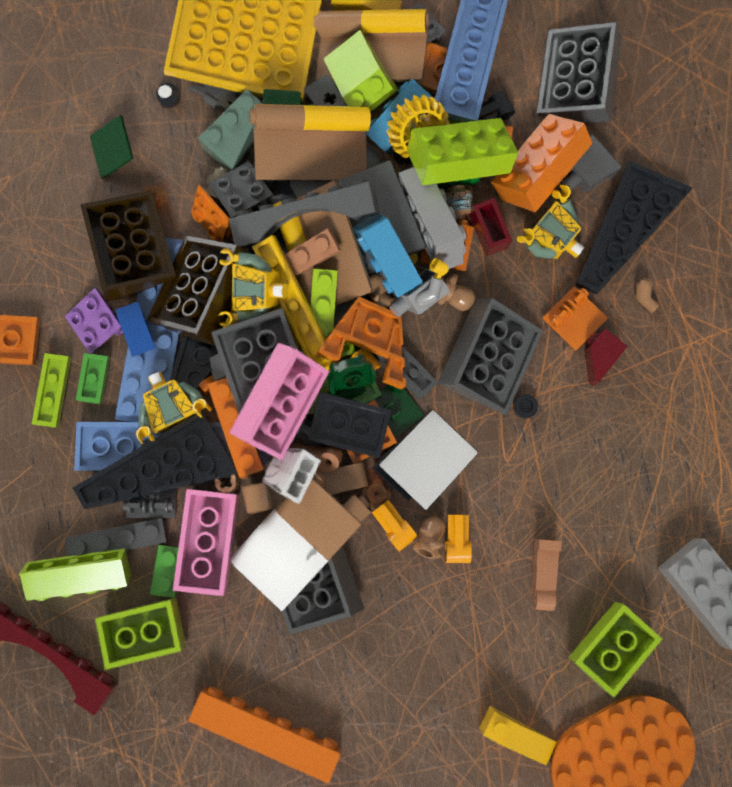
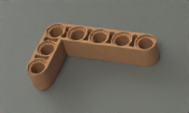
(347, 478)

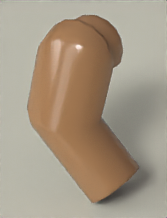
(643, 294)

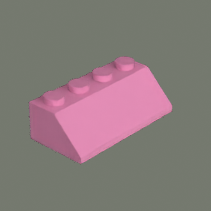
(279, 401)

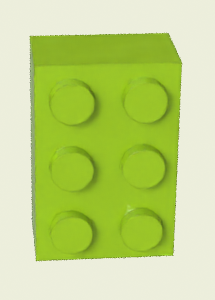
(140, 633)
(615, 648)

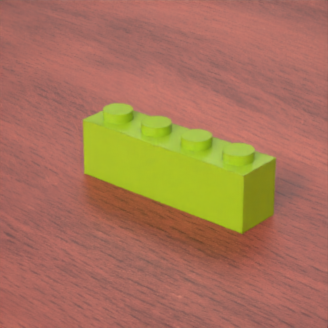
(75, 574)

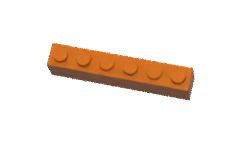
(266, 734)

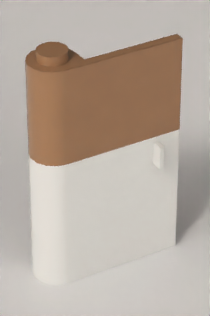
(295, 543)

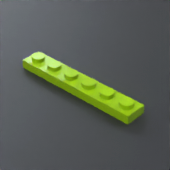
(323, 307)

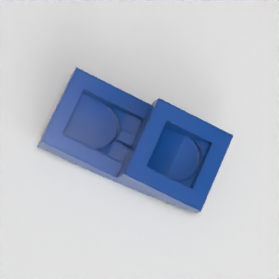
(135, 328)

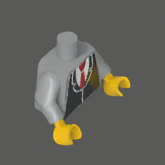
(426, 293)

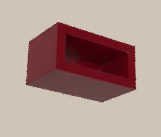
(490, 227)

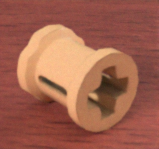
(235, 484)

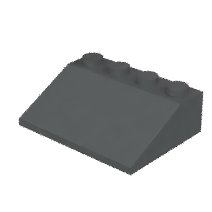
(580, 72)
(392, 204)
(247, 349)
(491, 355)
(326, 597)

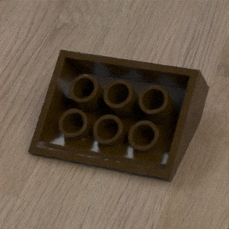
(127, 244)
(199, 291)

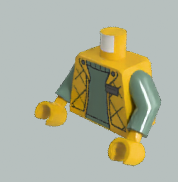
(555, 229)
(253, 286)
(167, 406)

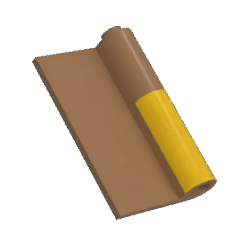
(395, 36)
(309, 141)
(352, 273)

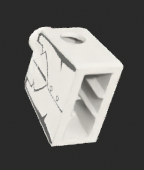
(292, 473)

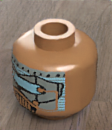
(460, 200)

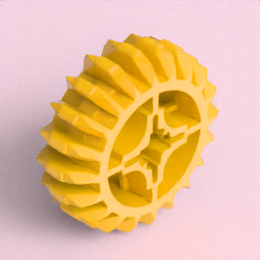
(408, 118)

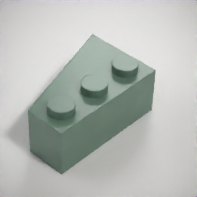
(231, 133)

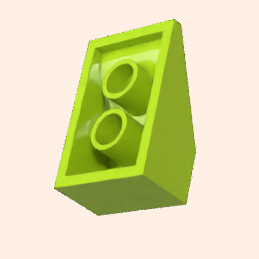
(360, 73)

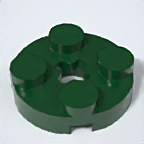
(358, 368)

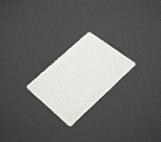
(428, 459)

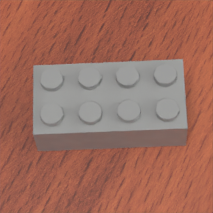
(434, 219)
(704, 586)

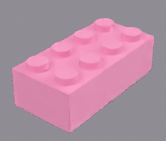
(206, 542)

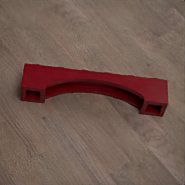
(89, 685)

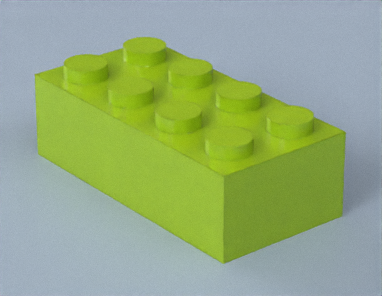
(461, 151)

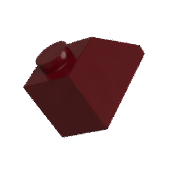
(602, 354)

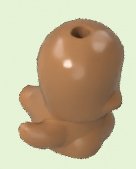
(379, 294)
(459, 296)
(430, 535)

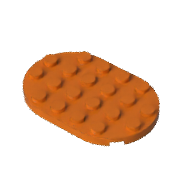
(626, 745)

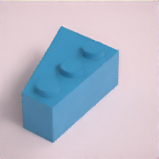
(378, 127)
(387, 255)

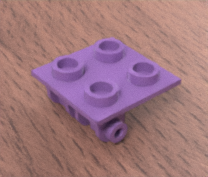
(94, 321)

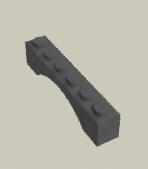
(354, 201)

